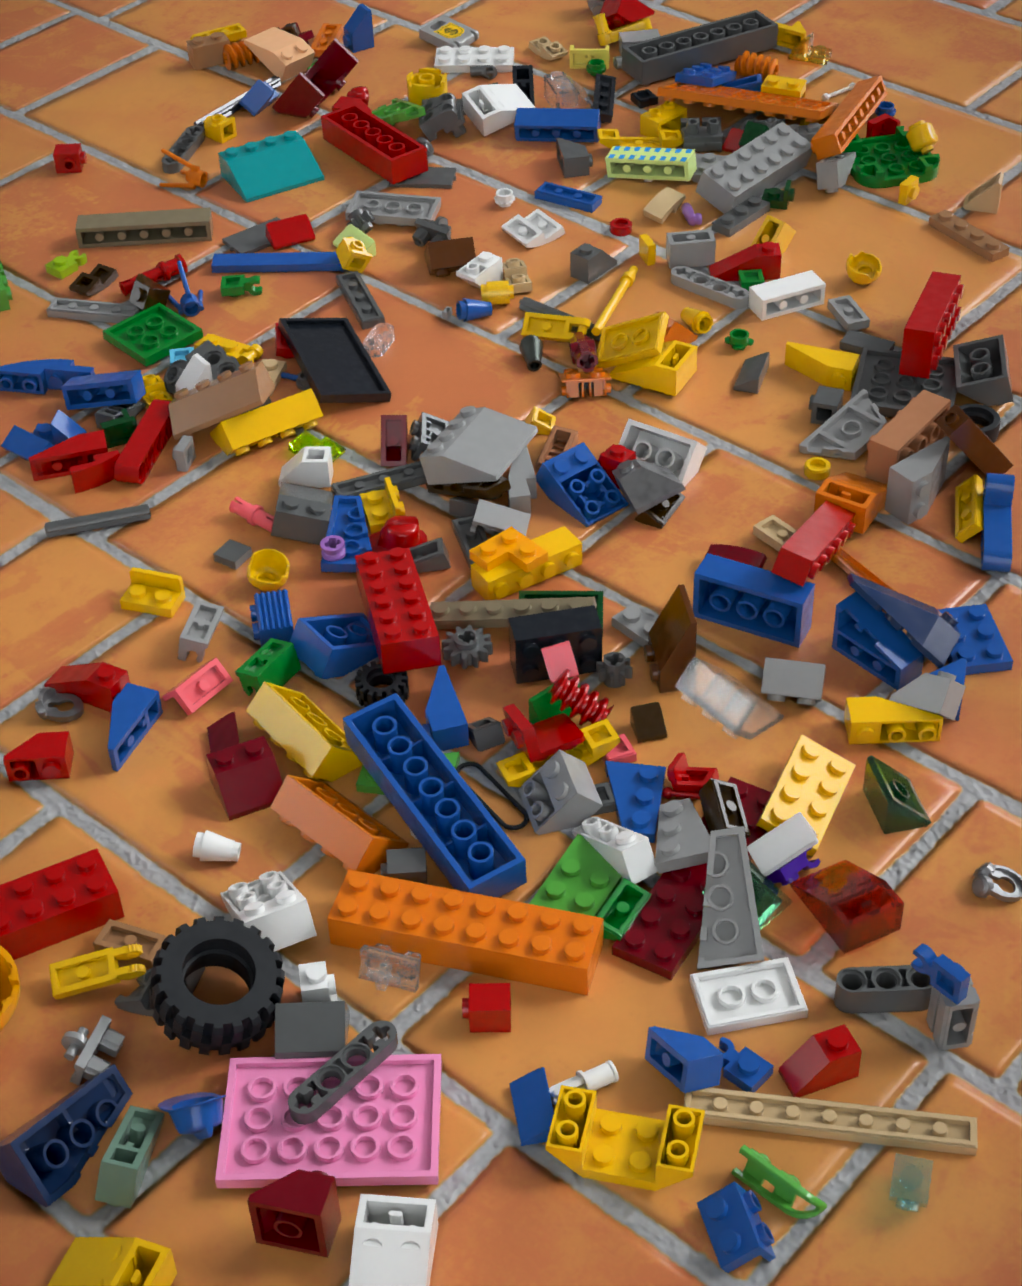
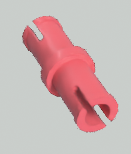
(253, 513)

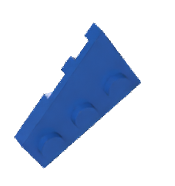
(637, 795)

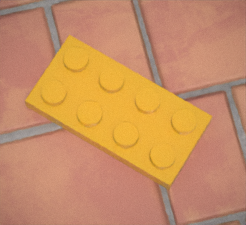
(809, 785)

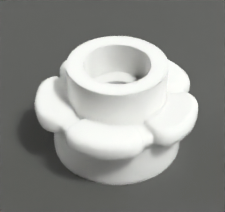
(504, 197)

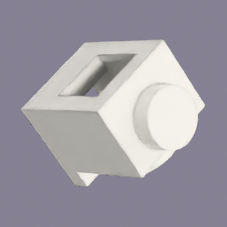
(316, 983)

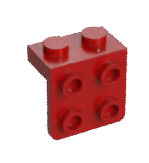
(543, 737)

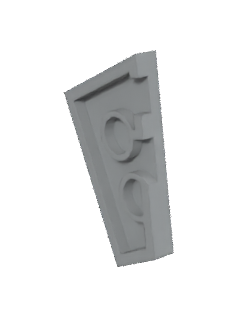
(680, 837)

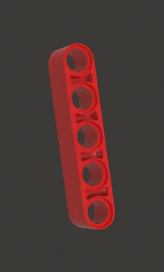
(145, 444)

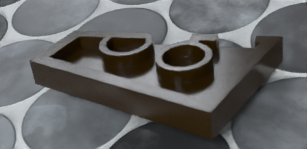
(478, 490)

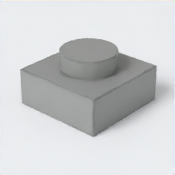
(184, 453)

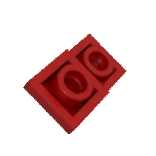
(94, 473)

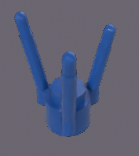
(189, 303)

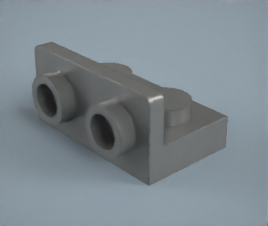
(424, 433)

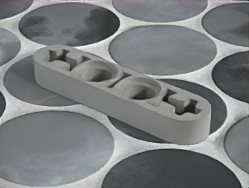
(710, 287)

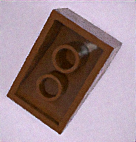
(672, 641)

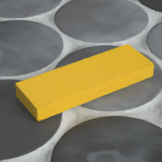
(968, 508)

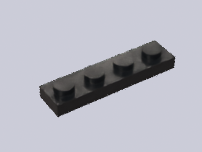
(604, 96)

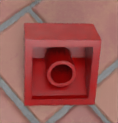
(624, 12)

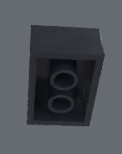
(545, 629)

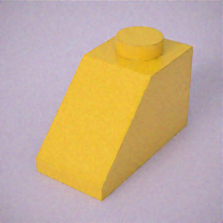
(775, 231)

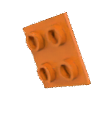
(572, 377)

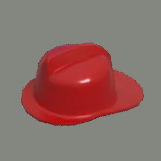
(398, 532)

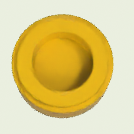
(817, 468)

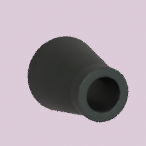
(531, 350)

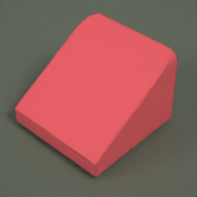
(558, 658)

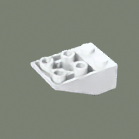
(494, 106)
(272, 907)
(393, 1241)

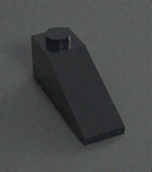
(523, 77)

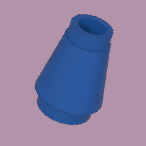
(472, 309)

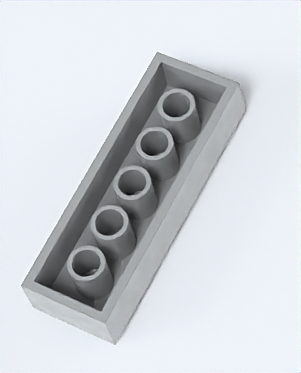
(754, 167)

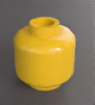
(922, 137)

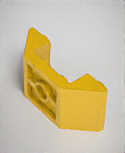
(622, 1145)

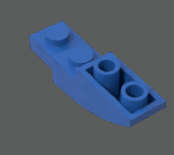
(40, 375)

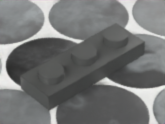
(741, 216)

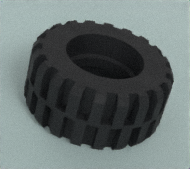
(225, 946)

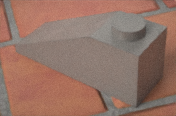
(834, 171)

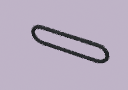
(493, 814)

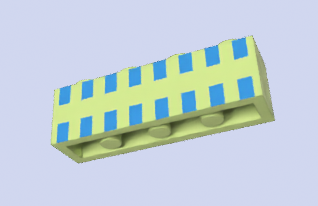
(651, 163)

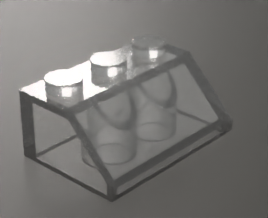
(726, 700)

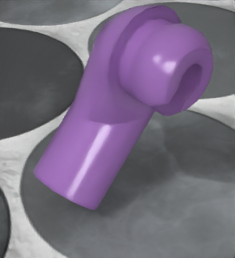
(691, 218)

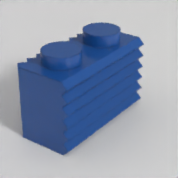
(273, 616)

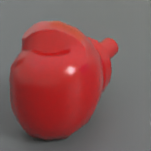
(359, 92)

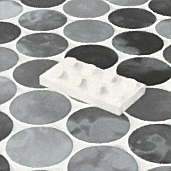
(462, 58)

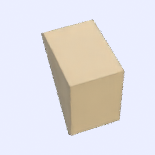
(985, 197)

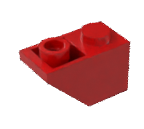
(41, 758)

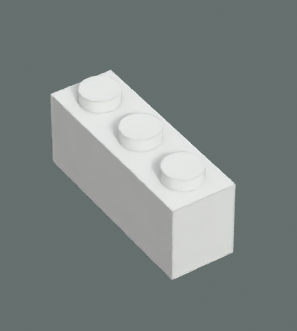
(786, 295)

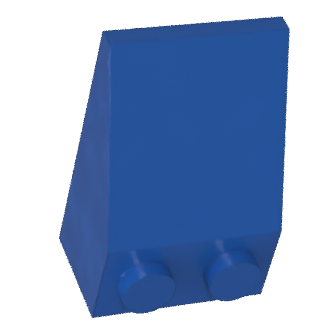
(334, 643)

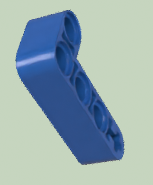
(997, 522)

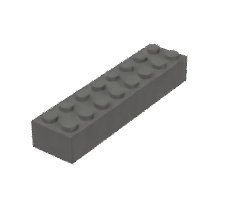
(706, 43)

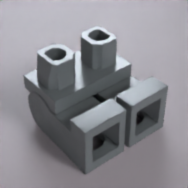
(442, 113)
(704, 137)

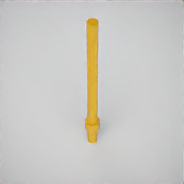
(626, 282)

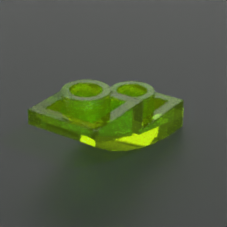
(308, 439)

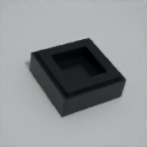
(644, 98)

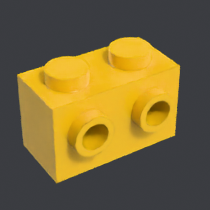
(662, 117)

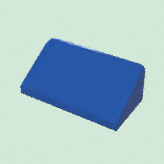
(532, 1107)

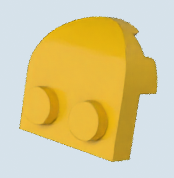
(784, 86)

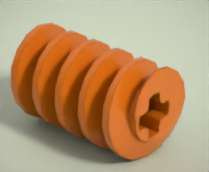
(238, 53)
(751, 64)

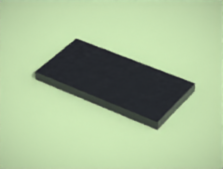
(334, 360)

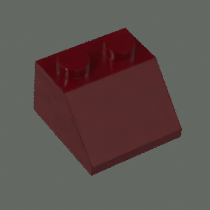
(245, 777)
(297, 1212)

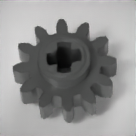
(467, 647)

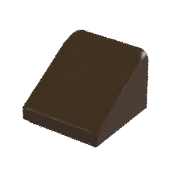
(648, 722)

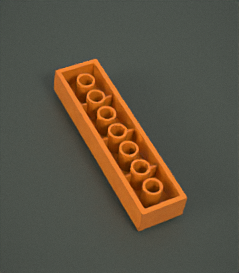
(468, 931)

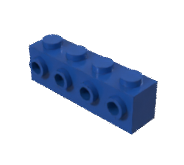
(554, 123)

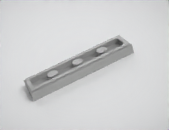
(91, 310)

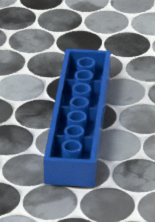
(434, 799)

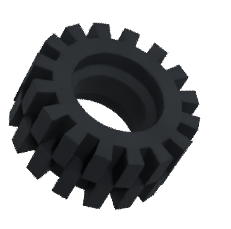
(373, 676)

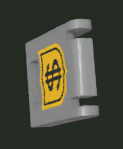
(448, 32)

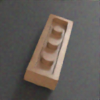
(969, 236)

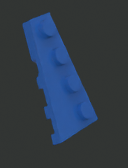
(348, 522)

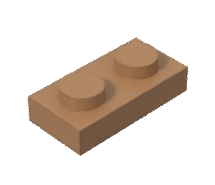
(119, 934)

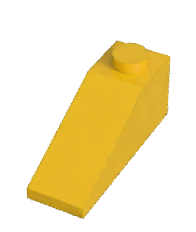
(823, 365)

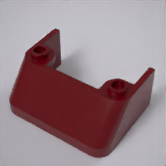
(314, 86)

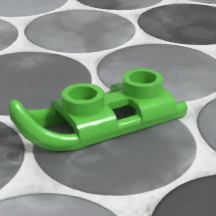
(786, 1185)

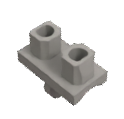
(101, 1039)

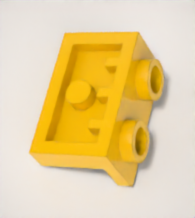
(381, 505)
(153, 593)

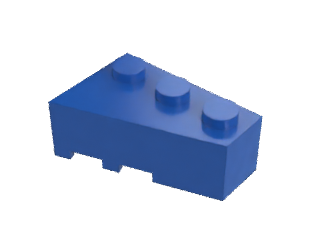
(874, 643)

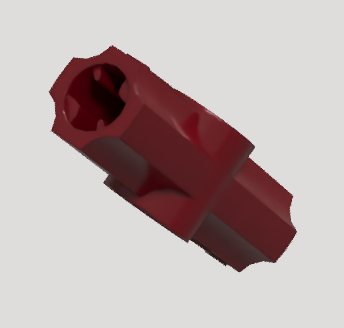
(583, 352)

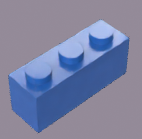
(103, 389)

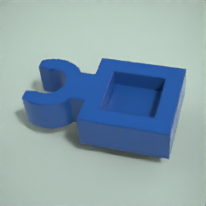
(944, 974)
(745, 1067)

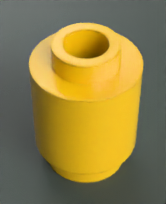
(497, 292)

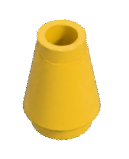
(697, 320)

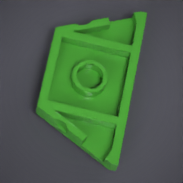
(399, 111)
(579, 881)

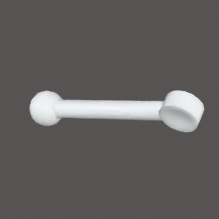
(825, 97)

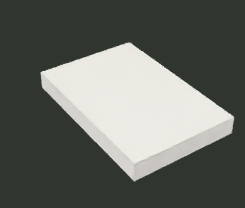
(748, 996)

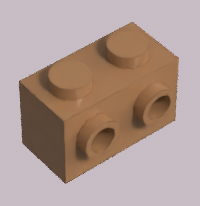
(207, 50)

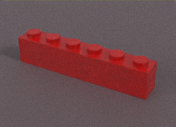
(814, 543)

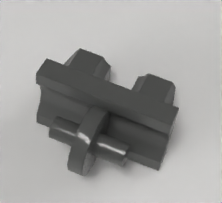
(431, 231)

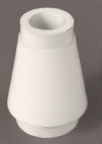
(214, 847)

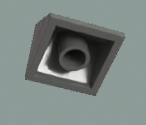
(310, 1029)

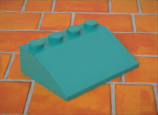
(269, 166)

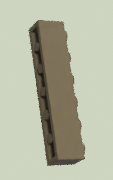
(144, 227)

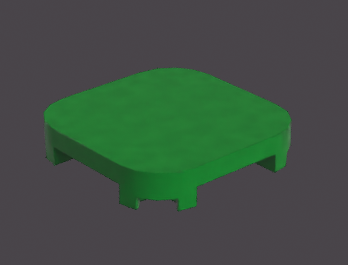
(890, 160)

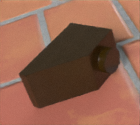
(148, 293)

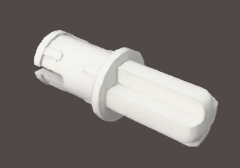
(591, 1079)

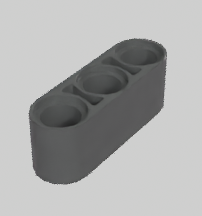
(881, 989)

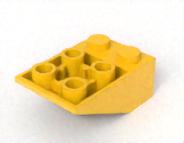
(661, 372)
(115, 1263)

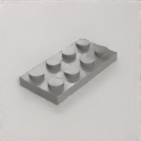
(395, 208)

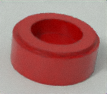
(620, 227)

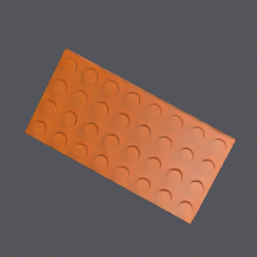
(749, 100)

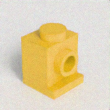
(220, 128)
(353, 250)

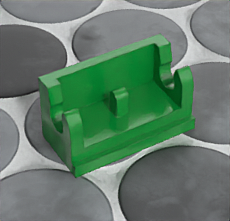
(273, 663)

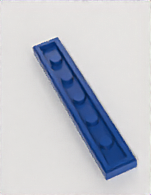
(276, 262)

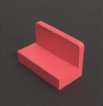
(200, 686)

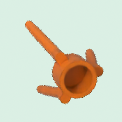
(194, 175)

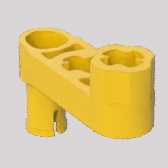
(608, 36)

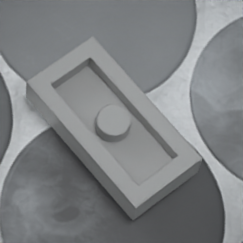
(848, 313)
(634, 624)

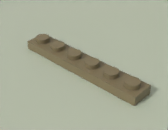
(496, 612)

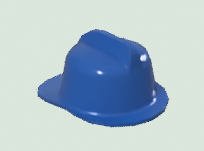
(195, 1113)

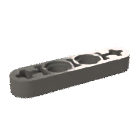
(184, 148)
(346, 1073)

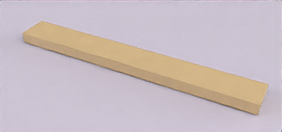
(836, 1120)

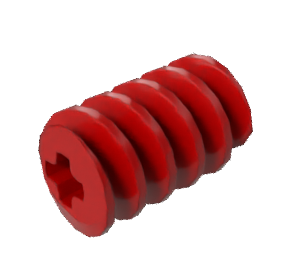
(579, 699)

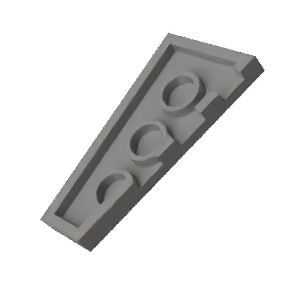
(730, 916)

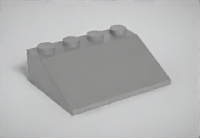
(475, 447)

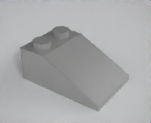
(917, 481)

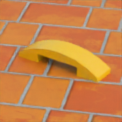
(666, 139)
(599, 740)

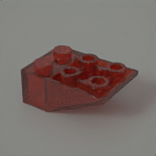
(851, 904)

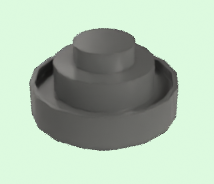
(173, 374)

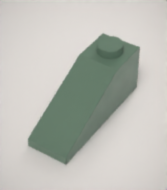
(128, 1157)

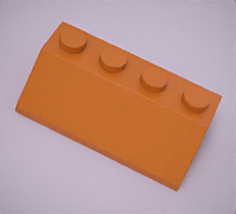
(335, 824)

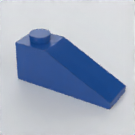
(444, 714)
(131, 718)

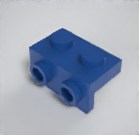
(736, 1226)

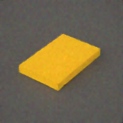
(632, 340)

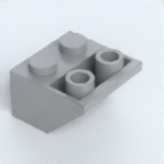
(560, 794)

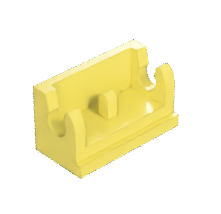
(581, 56)

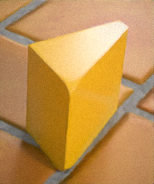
(542, 420)

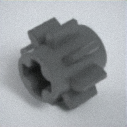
(361, 220)
(614, 669)

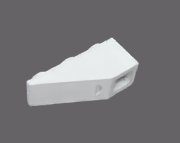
(622, 848)

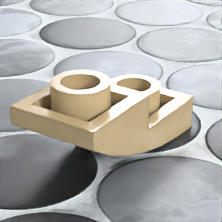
(546, 49)
(663, 204)
(516, 272)

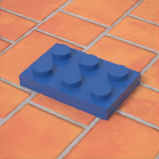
(706, 75)
(979, 640)

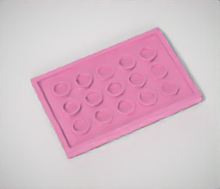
(371, 1137)

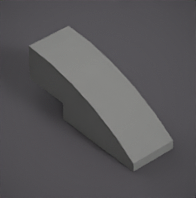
(522, 483)

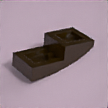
(94, 282)

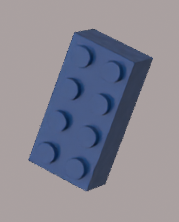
(752, 600)

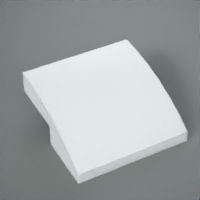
(533, 229)

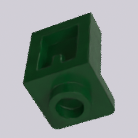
(779, 198)
(119, 430)

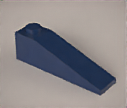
(926, 627)
(55, 1145)

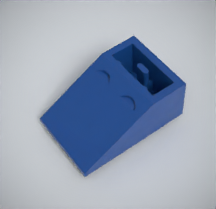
(580, 485)

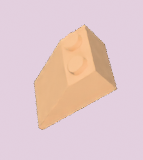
(281, 52)

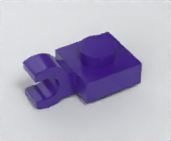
(789, 871)

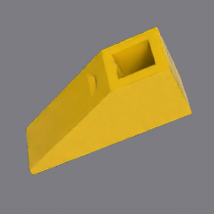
(885, 721)

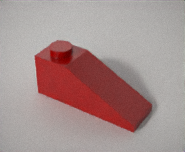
(758, 256)
(74, 451)
(91, 682)

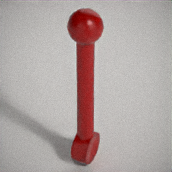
(668, 793)

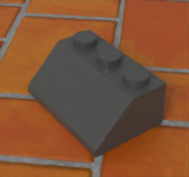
(983, 371)

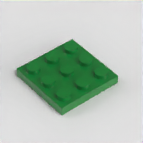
(152, 333)

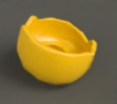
(863, 268)
(268, 569)

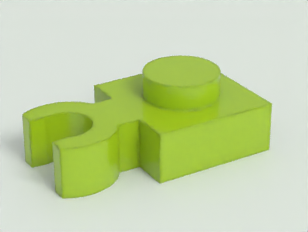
(65, 266)

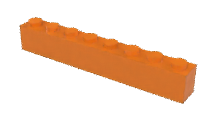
(848, 118)

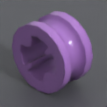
(333, 548)

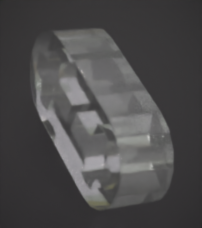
(379, 339)

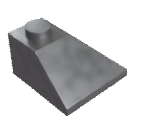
(646, 484)

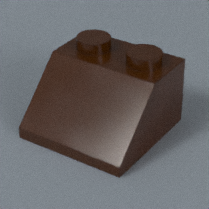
(448, 255)

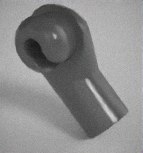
(486, 71)

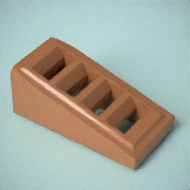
(561, 435)

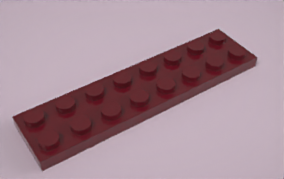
(673, 915)

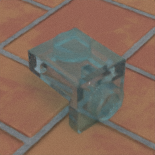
(910, 1182)

